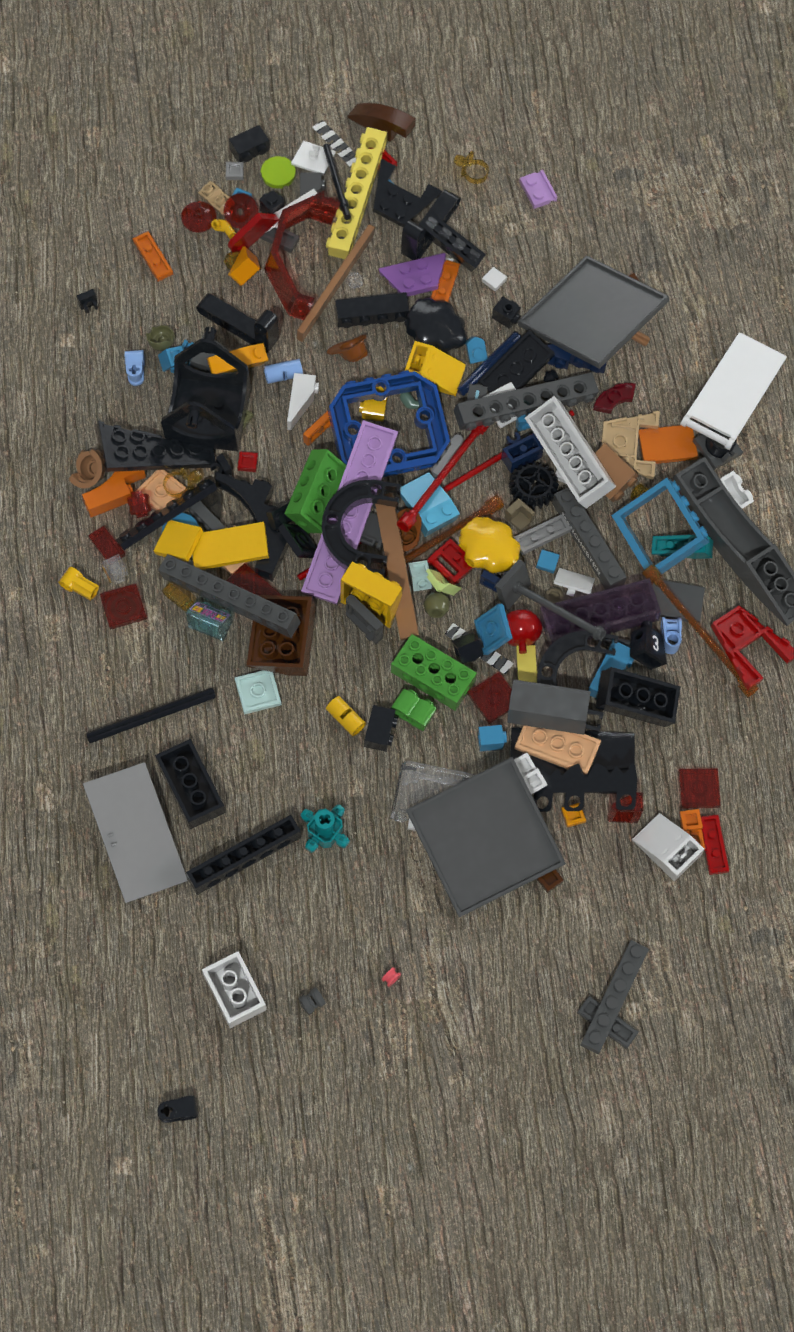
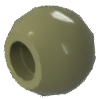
(436, 604)

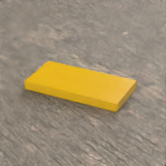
(231, 546)

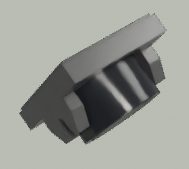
(715, 452)

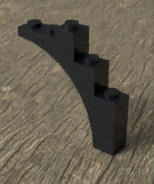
(256, 501)

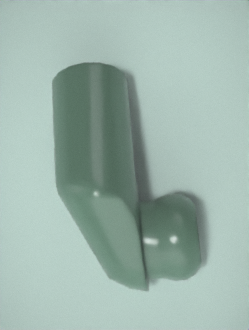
(409, 401)

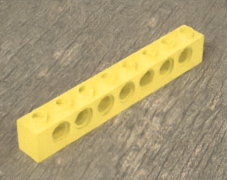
(370, 139)

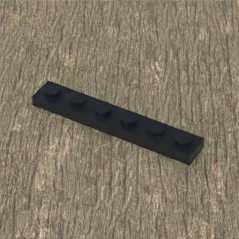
(162, 516)

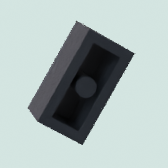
(249, 144)
(380, 727)

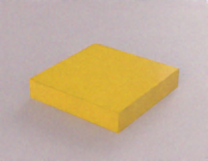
(178, 540)

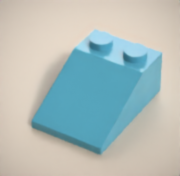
(437, 511)

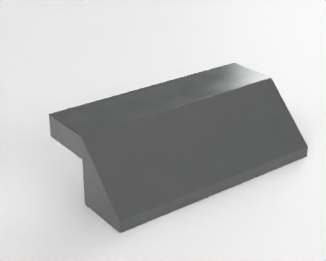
(548, 706)

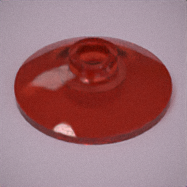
(243, 202)
(197, 222)

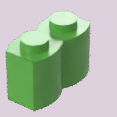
(413, 709)

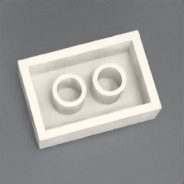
(234, 989)

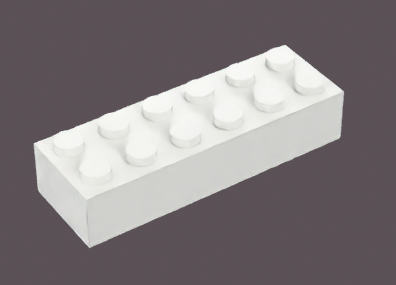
(570, 452)

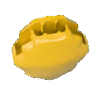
(489, 545)

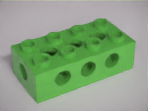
(314, 489)
(433, 660)

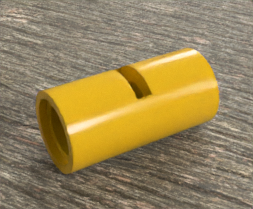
(346, 716)

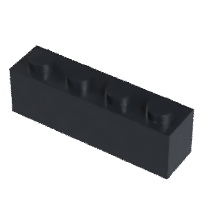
(451, 241)
(371, 310)

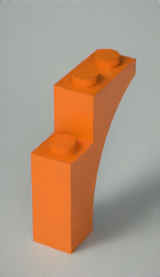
(112, 492)

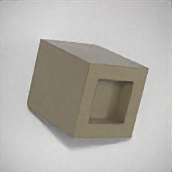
(519, 515)

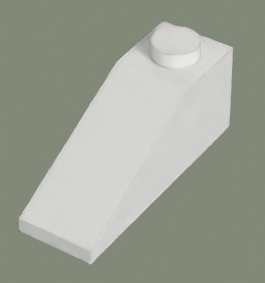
(302, 396)

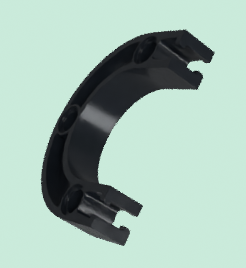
(340, 505)
(563, 648)

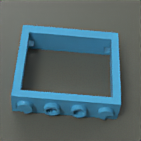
(691, 517)

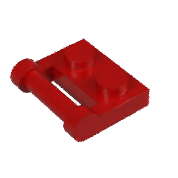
(454, 557)

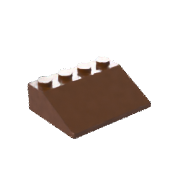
(277, 652)

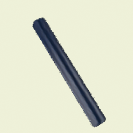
(473, 379)

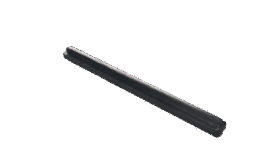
(150, 715)

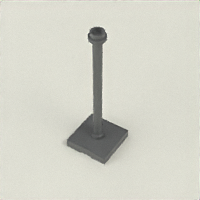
(516, 583)

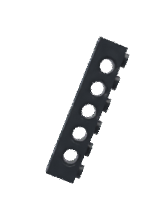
(243, 854)

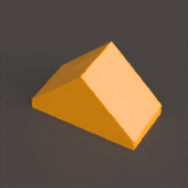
(244, 266)

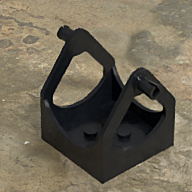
(206, 405)

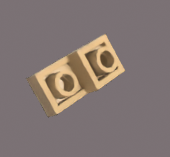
(214, 196)

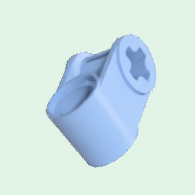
(135, 366)
(671, 631)

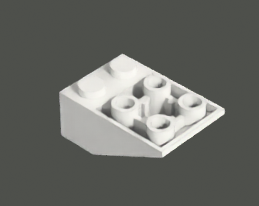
(668, 846)

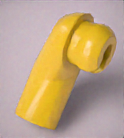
(223, 226)

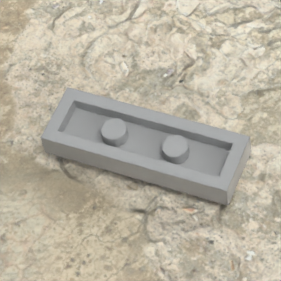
(543, 534)

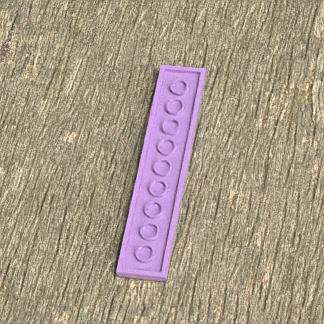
(366, 462)

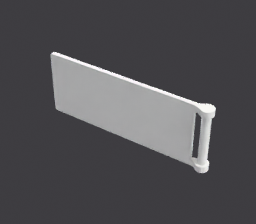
(734, 389)

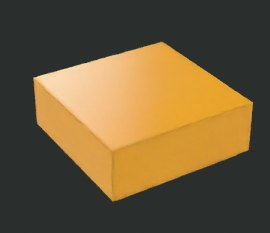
(573, 817)

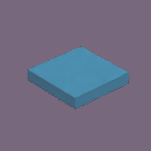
(493, 629)

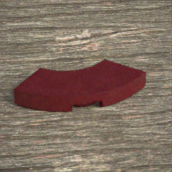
(613, 396)

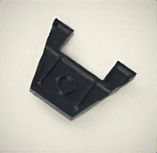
(396, 203)

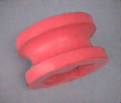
(391, 977)

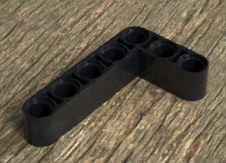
(413, 235)
(254, 332)

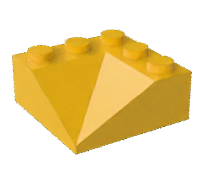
(373, 591)

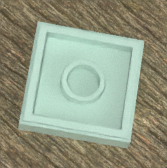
(257, 691)

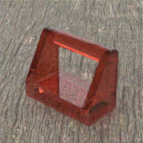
(627, 816)

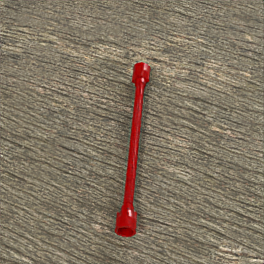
(408, 519)

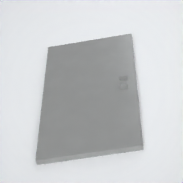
(135, 832)

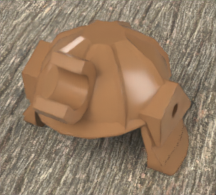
(90, 469)

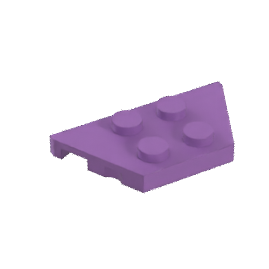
(415, 275)

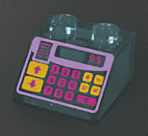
(209, 620)

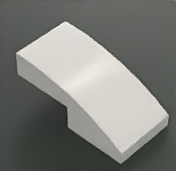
(530, 774)

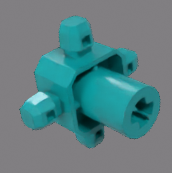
(324, 828)

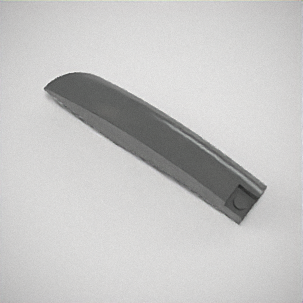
(739, 539)

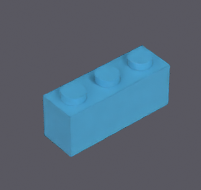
(620, 661)

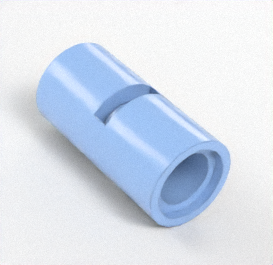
(282, 371)

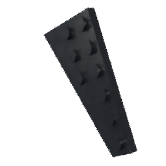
(148, 451)

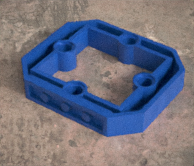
(402, 383)

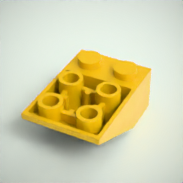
(436, 367)

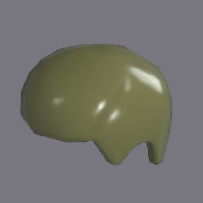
(160, 337)

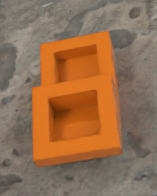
(692, 824)

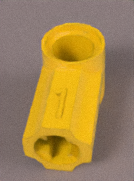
(74, 581)

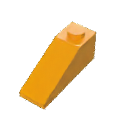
(251, 355)

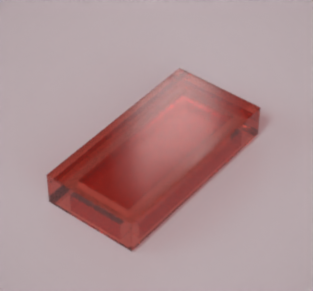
(105, 543)

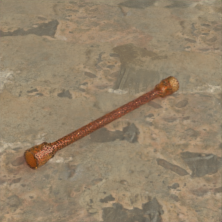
(490, 507)
(655, 578)

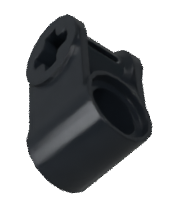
(182, 1109)

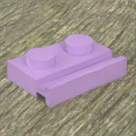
(538, 189)

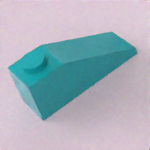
(669, 544)

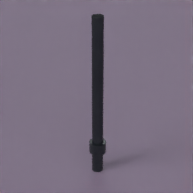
(344, 204)

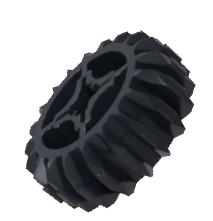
(521, 479)

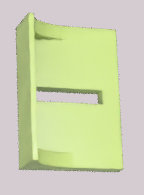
(441, 584)

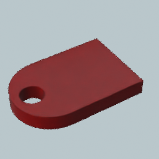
(252, 231)

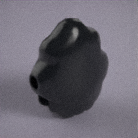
(435, 324)

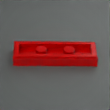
(714, 845)

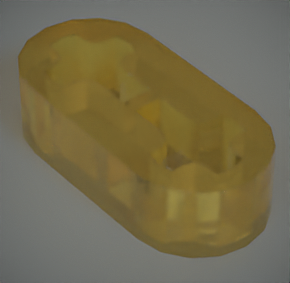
(177, 597)

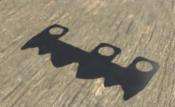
(599, 780)

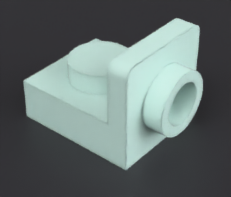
(419, 575)

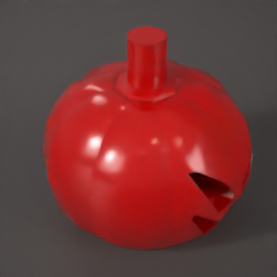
(525, 629)

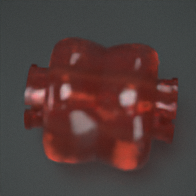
(139, 504)

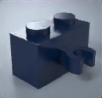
(521, 451)

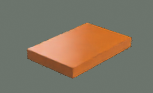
(667, 444)

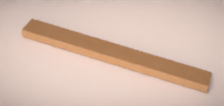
(335, 283)
(397, 568)

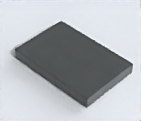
(689, 596)

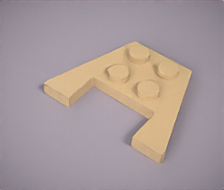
(622, 438)

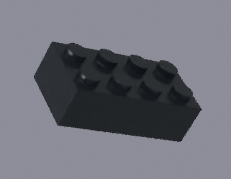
(638, 697)
(190, 784)

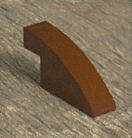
(383, 118)

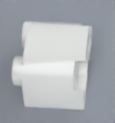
(733, 484)

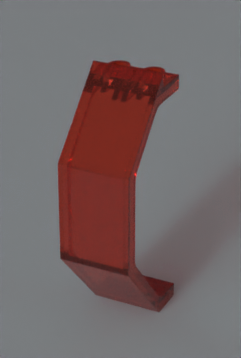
(316, 208)

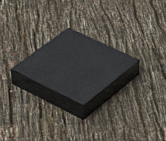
(298, 540)

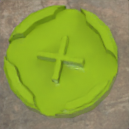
(278, 172)

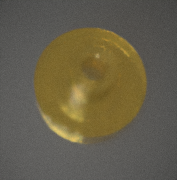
(230, 259)
(638, 490)

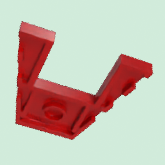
(740, 629)

